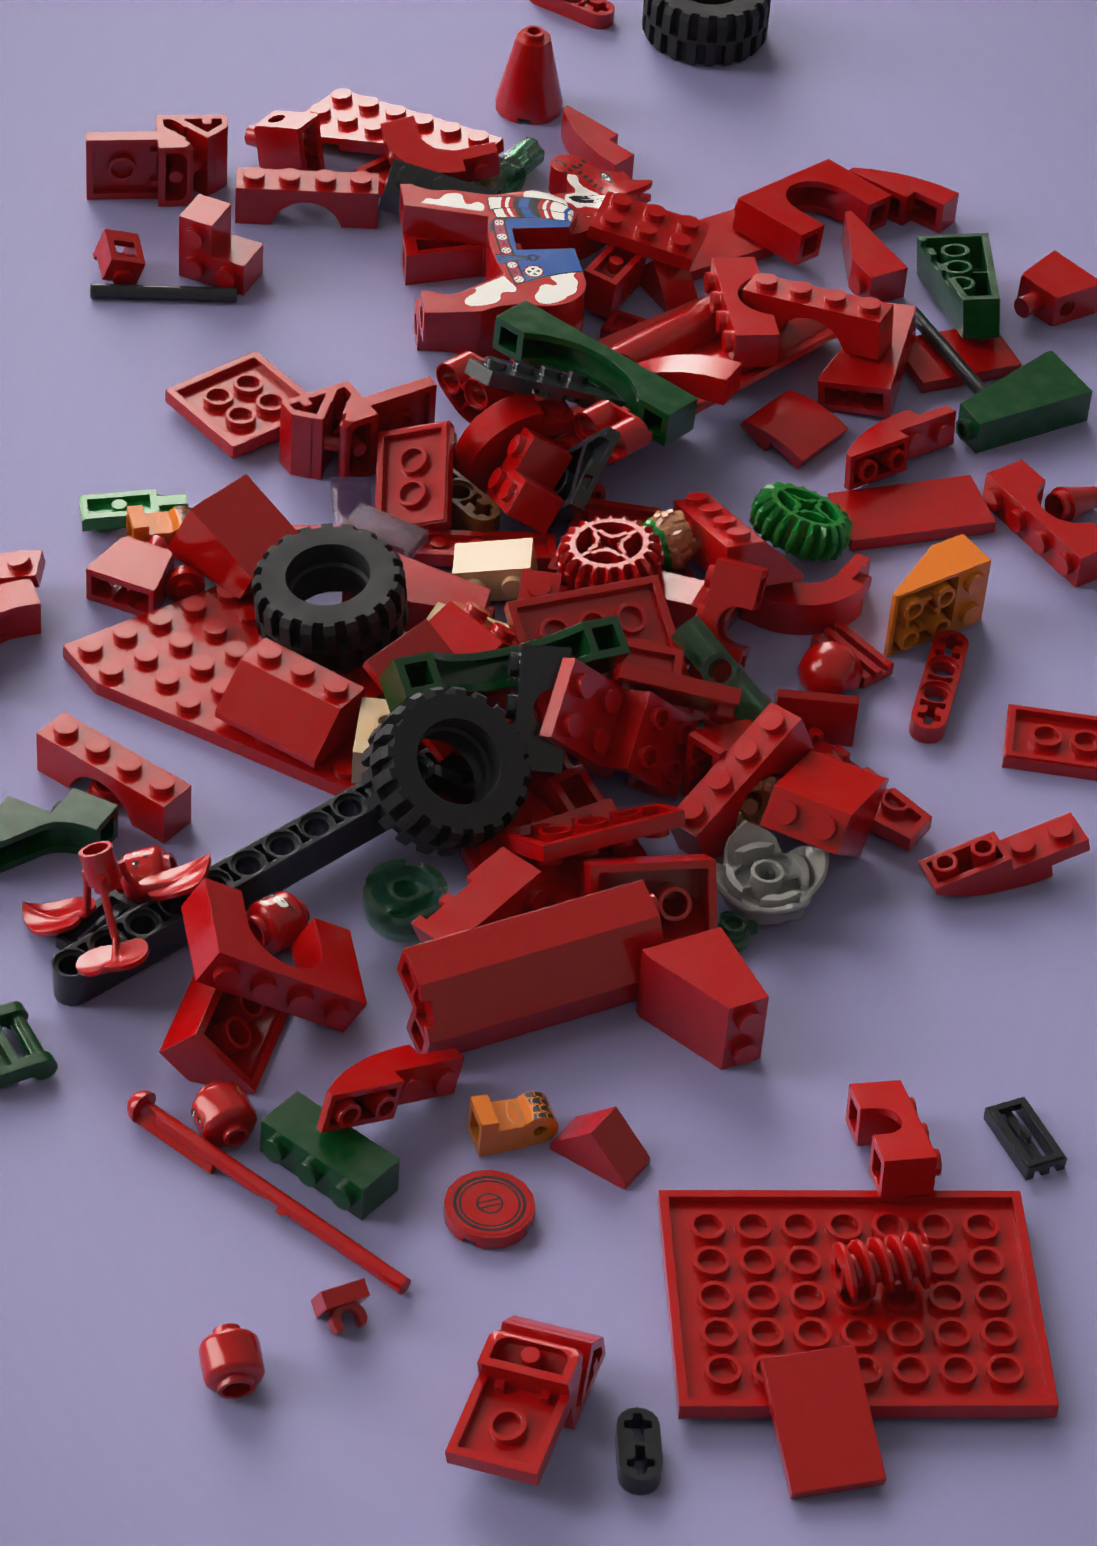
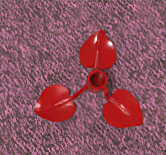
(103, 874)

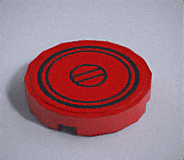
(489, 1209)

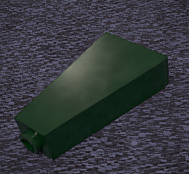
(1024, 404)

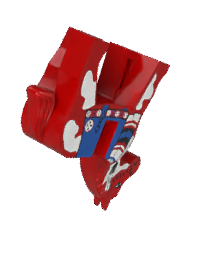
(518, 241)

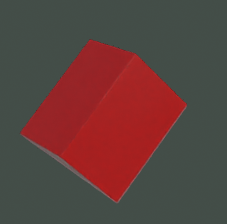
(829, 712)

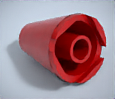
(530, 80)

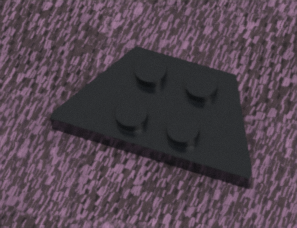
(584, 472)

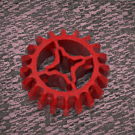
(608, 552)

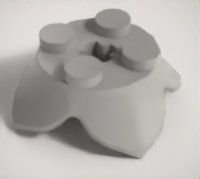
(764, 880)

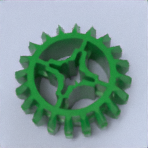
(800, 522)

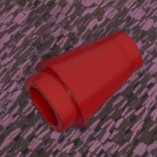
(1071, 502)

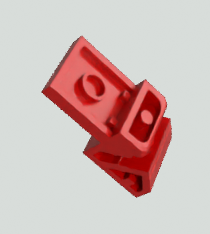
(161, 164)
(348, 424)
(618, 729)
(525, 1392)

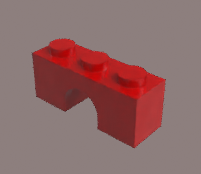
(730, 586)
(901, 1151)

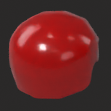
(829, 668)

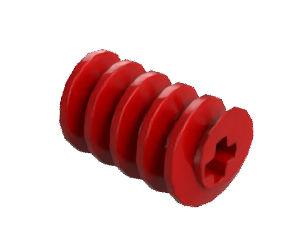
(881, 1263)

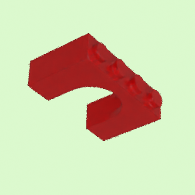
(776, 216)
(228, 957)

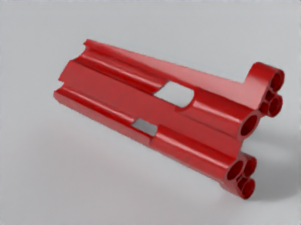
(679, 331)

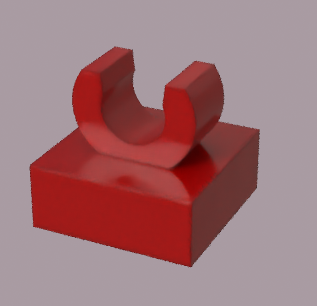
(340, 1300)

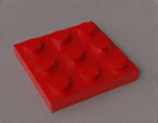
(235, 403)

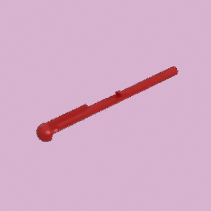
(144, 1112)

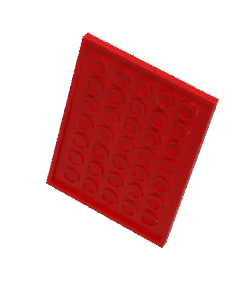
(757, 1283)

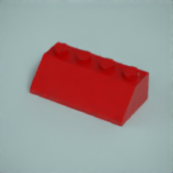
(724, 535)

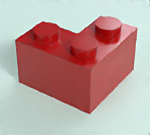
(210, 250)
(528, 479)

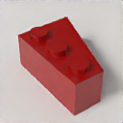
(495, 891)

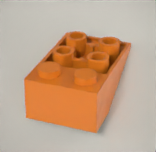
(938, 594)

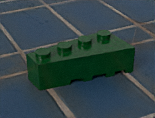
(962, 281)

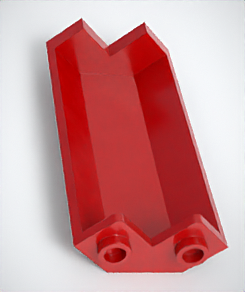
(529, 969)

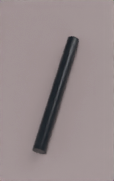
(163, 292)
(948, 354)

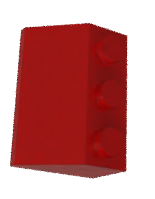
(291, 703)
(681, 884)
(221, 1037)

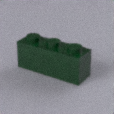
(336, 1163)

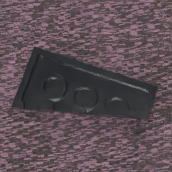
(546, 382)

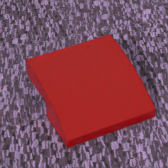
(794, 427)

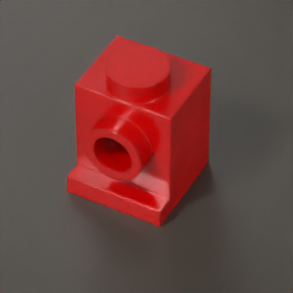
(118, 266)

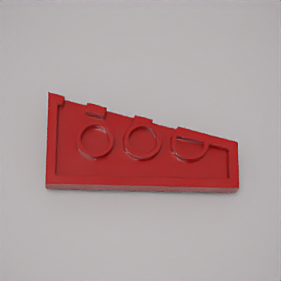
(897, 816)
(589, 833)

